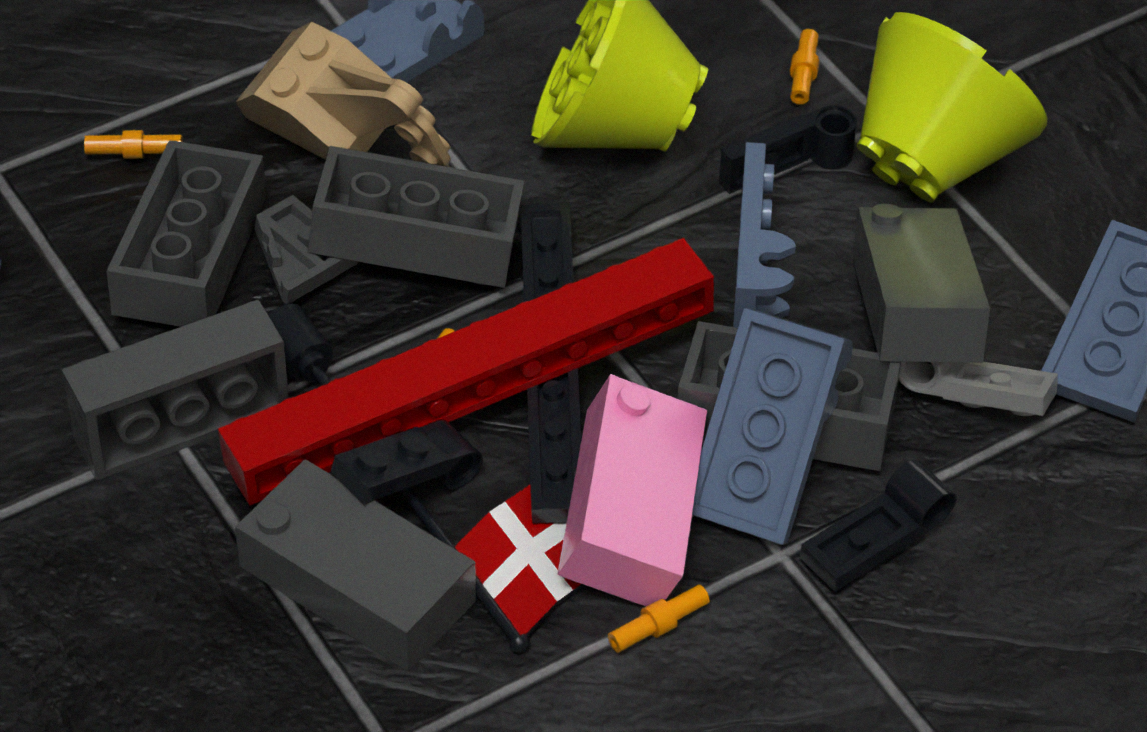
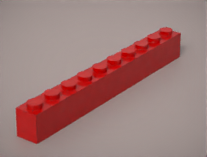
(471, 366)

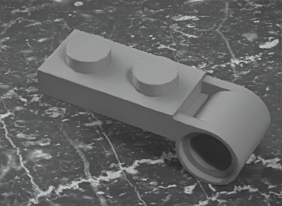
(983, 384)

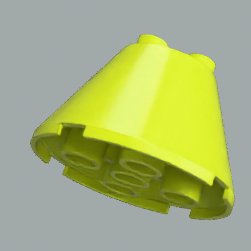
(619, 83)
(940, 108)

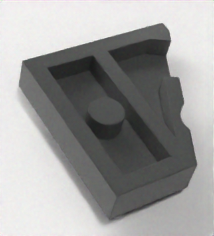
(285, 242)

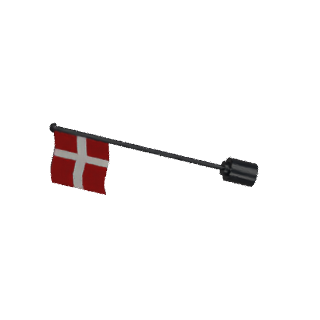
(511, 554)

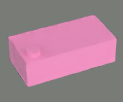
(633, 492)

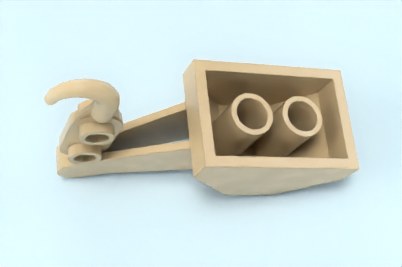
(331, 94)

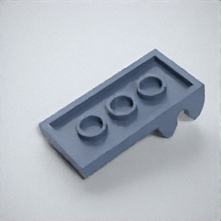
(413, 34)
(754, 282)
(1104, 336)
(768, 424)

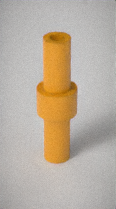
(804, 66)
(131, 144)
(658, 618)

